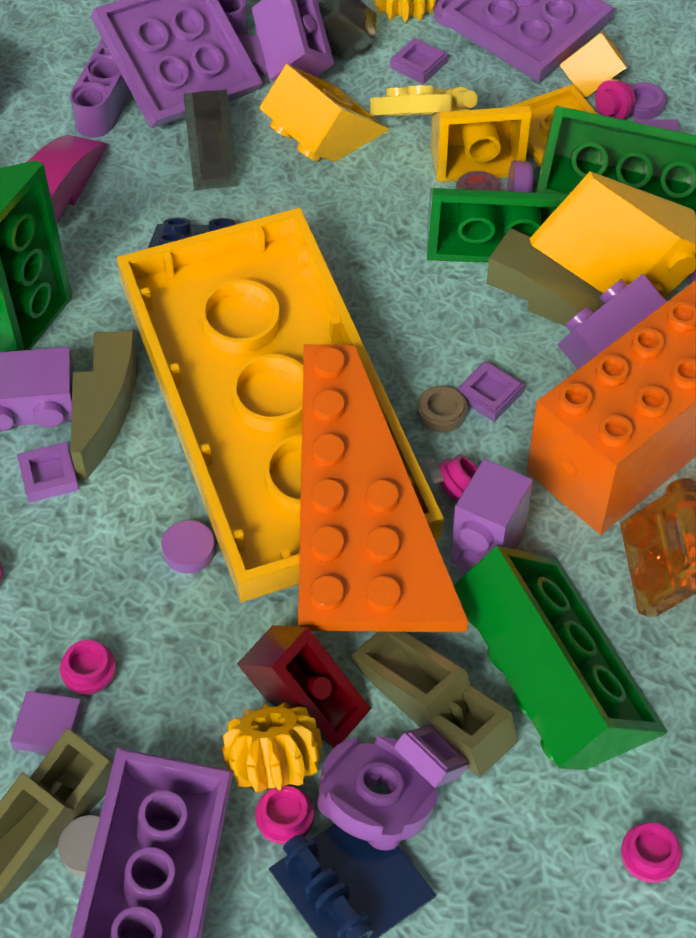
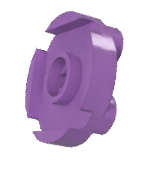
(368, 815)

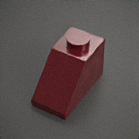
(296, 669)

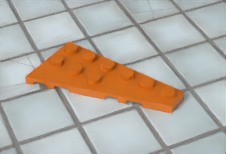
(362, 528)

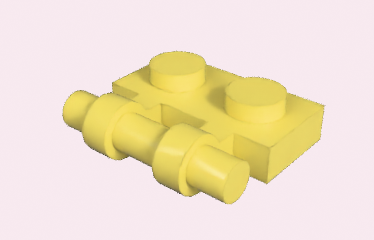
(422, 101)

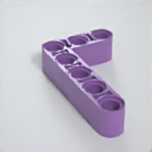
(102, 90)

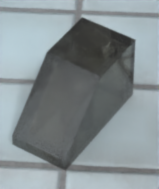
(348, 27)
(210, 139)

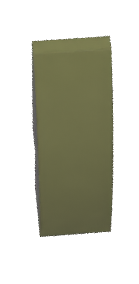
(539, 279)
(102, 399)
(439, 695)
(44, 804)

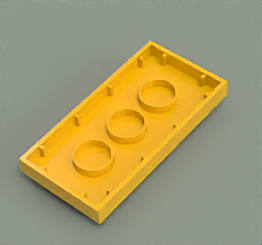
(227, 347)

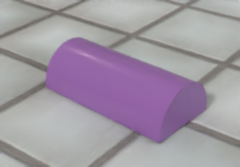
(153, 849)

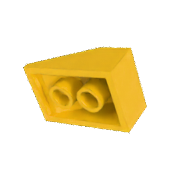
(619, 233)

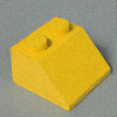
(318, 116)
(479, 141)

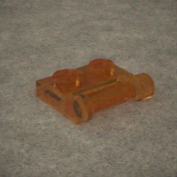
(656, 552)

